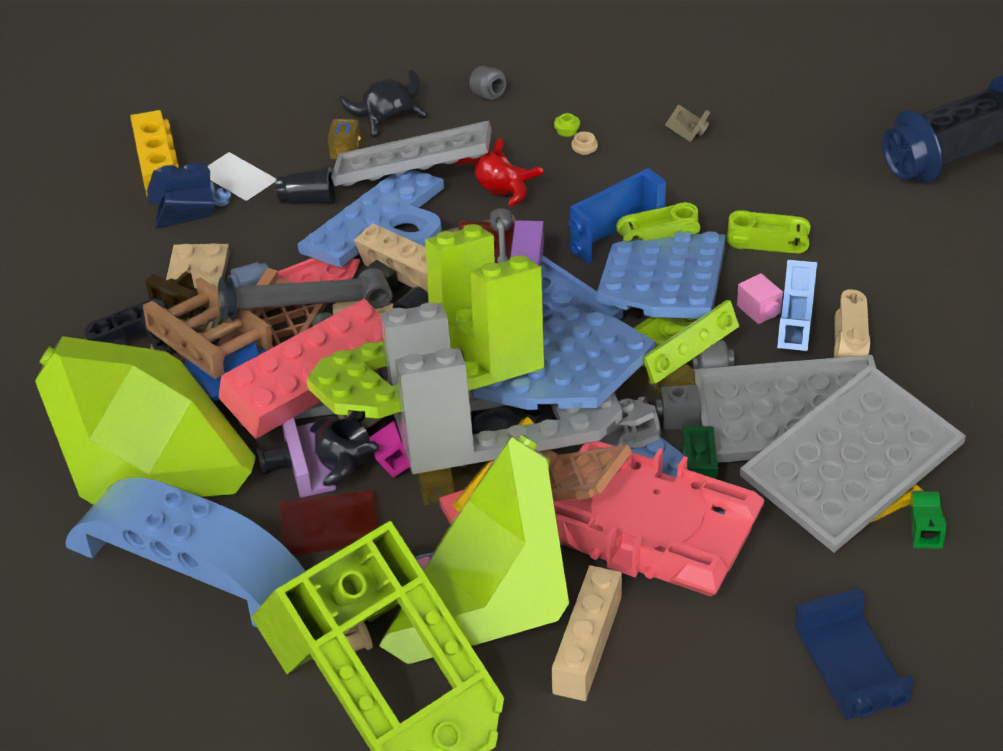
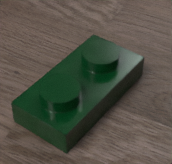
(700, 448)

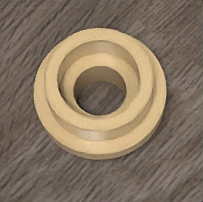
(584, 143)

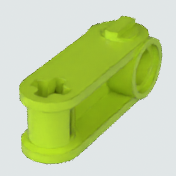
(659, 222)
(767, 232)

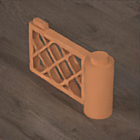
(575, 472)

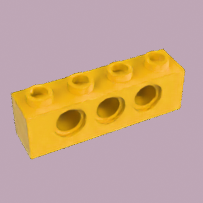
(153, 143)

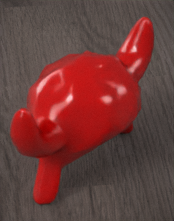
(499, 176)

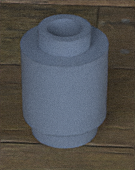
(248, 274)

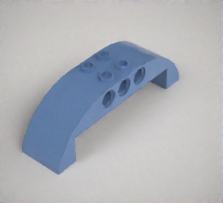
(187, 537)

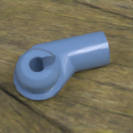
(220, 198)

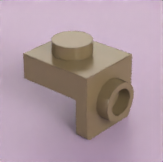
(686, 123)

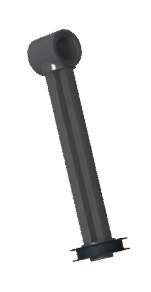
(369, 286)

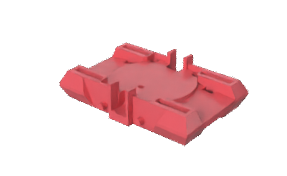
(661, 523)

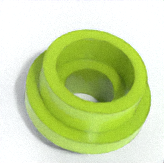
(567, 124)

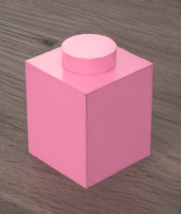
(759, 298)

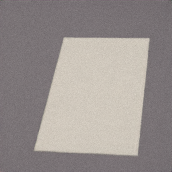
(239, 176)

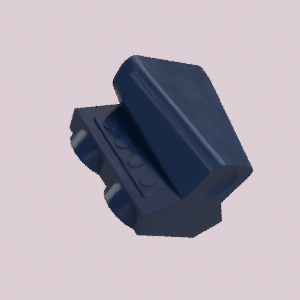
(181, 194)

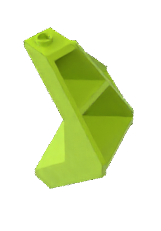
(137, 417)
(497, 559)

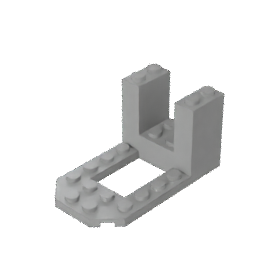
(438, 405)

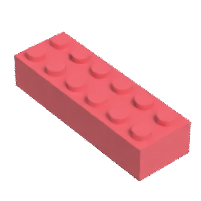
(275, 384)

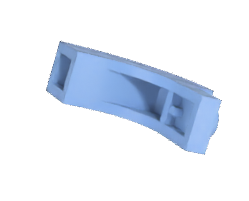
(797, 305)

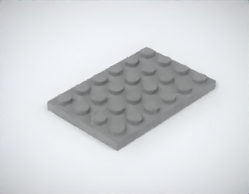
(762, 401)
(852, 457)

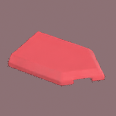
(316, 270)

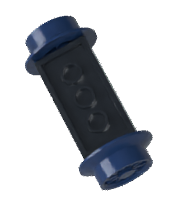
(932, 139)

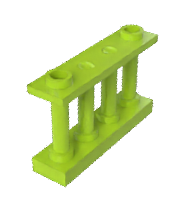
(684, 338)

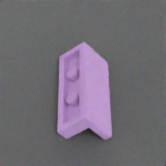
(305, 463)

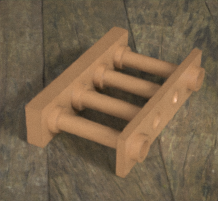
(198, 346)

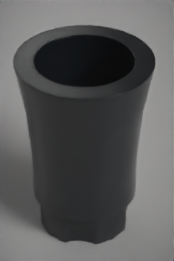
(306, 187)

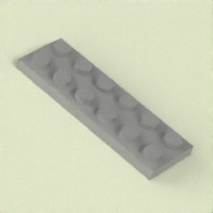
(412, 153)

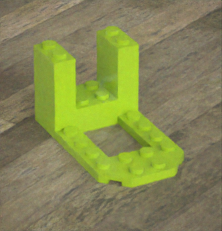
(490, 316)
(362, 583)

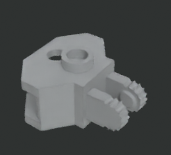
(637, 427)

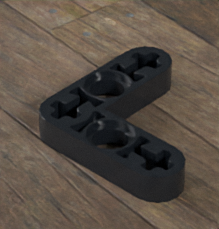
(102, 330)

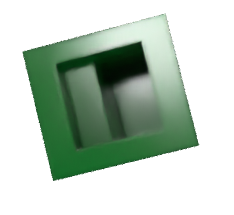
(927, 516)

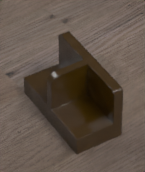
(173, 291)

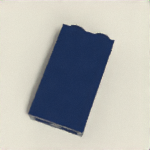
(850, 655)

